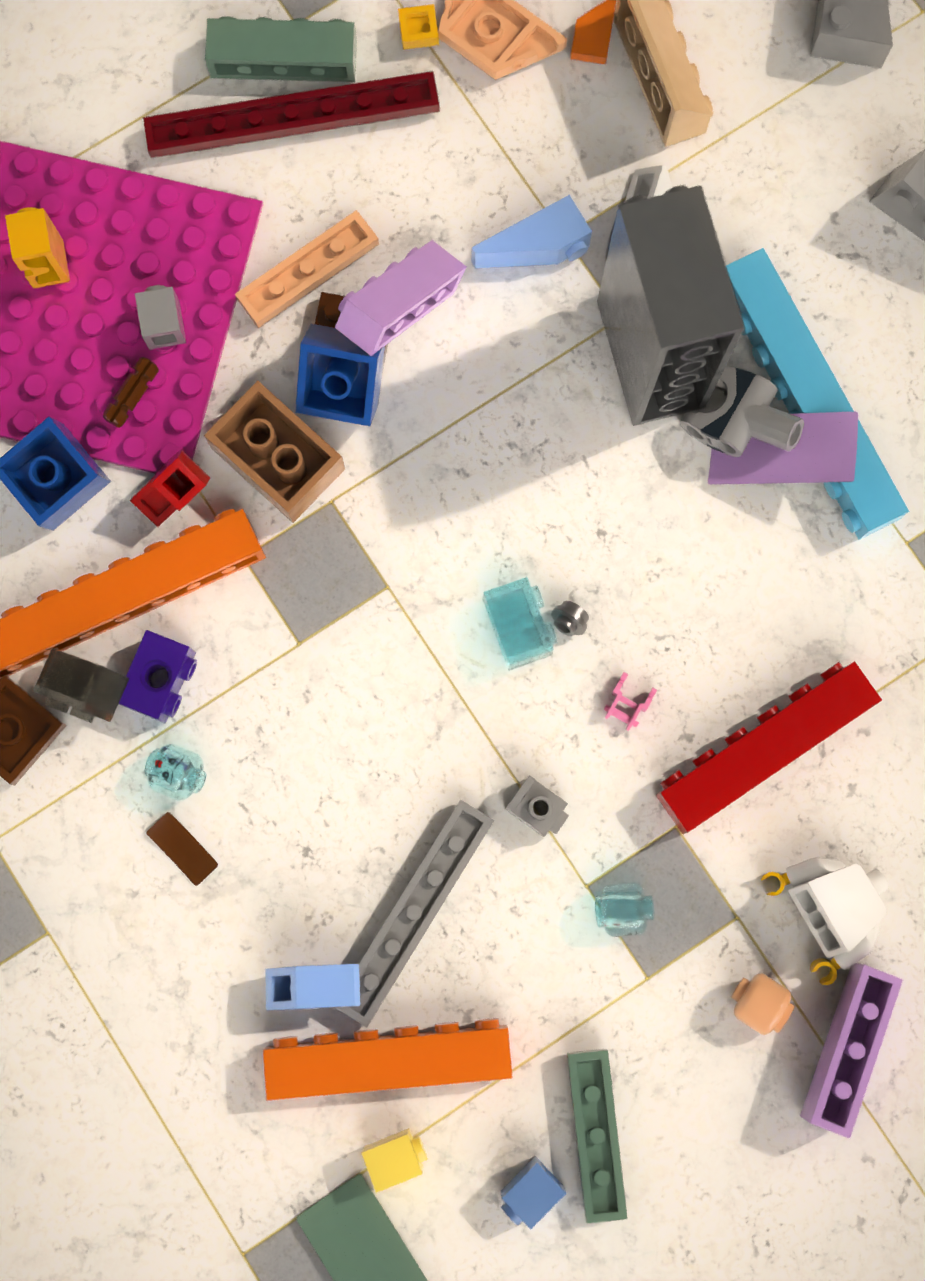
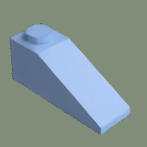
(540, 239)

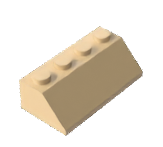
(663, 69)

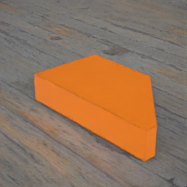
(594, 33)

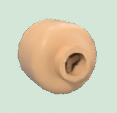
(762, 1004)

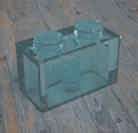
(519, 623)

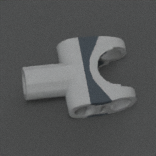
(744, 416)

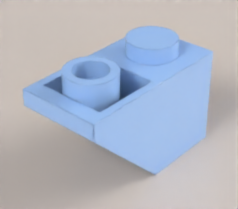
(312, 987)

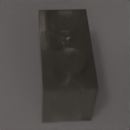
(80, 685)

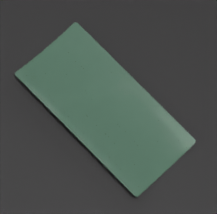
(357, 1237)

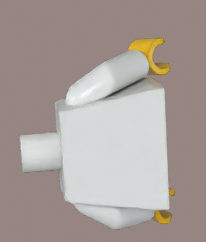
(838, 907)

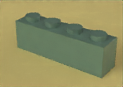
(281, 49)

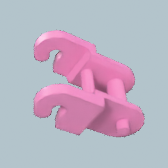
(619, 714)

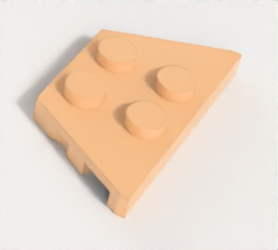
(497, 35)

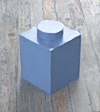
(531, 1194)

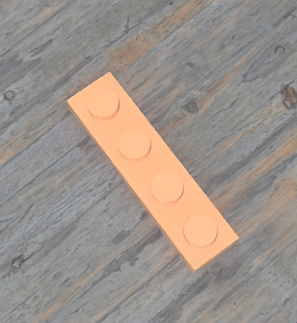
(307, 268)

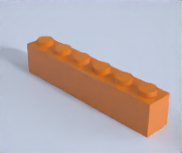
(387, 1061)

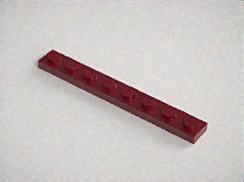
(291, 114)

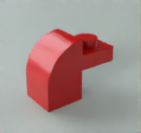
(170, 488)

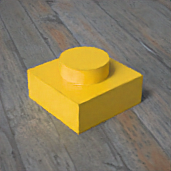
(418, 26)

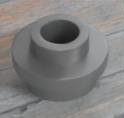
(570, 618)

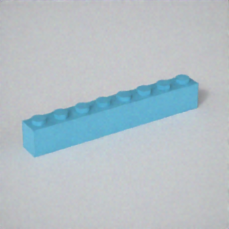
(809, 386)

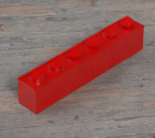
(768, 747)

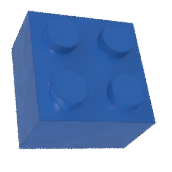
(337, 377)
(51, 474)

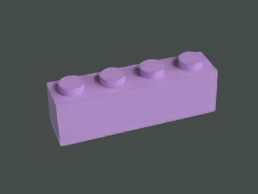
(399, 297)
(851, 1049)

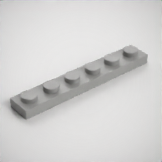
(417, 908)

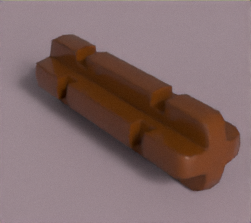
(130, 392)

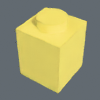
(394, 1159)

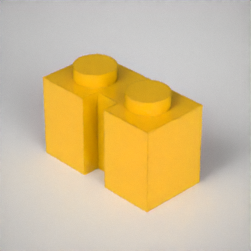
(37, 247)

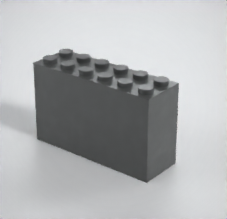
(668, 304)

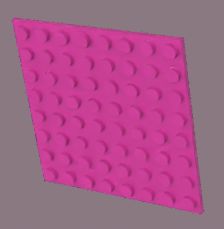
(79, 339)

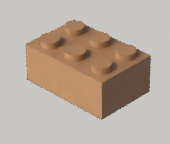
(275, 451)

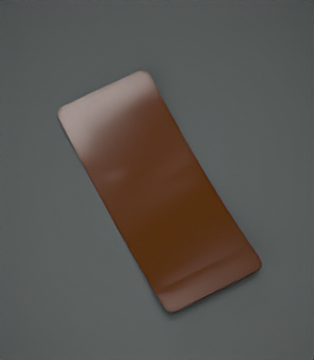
(182, 848)

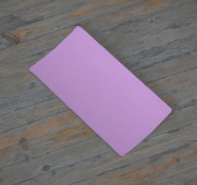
(822, 455)

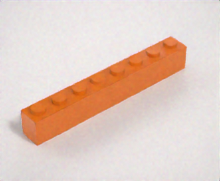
(127, 590)

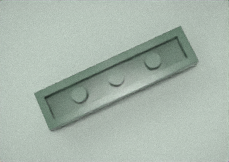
(597, 1136)

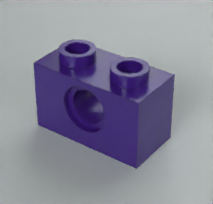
(152, 655)

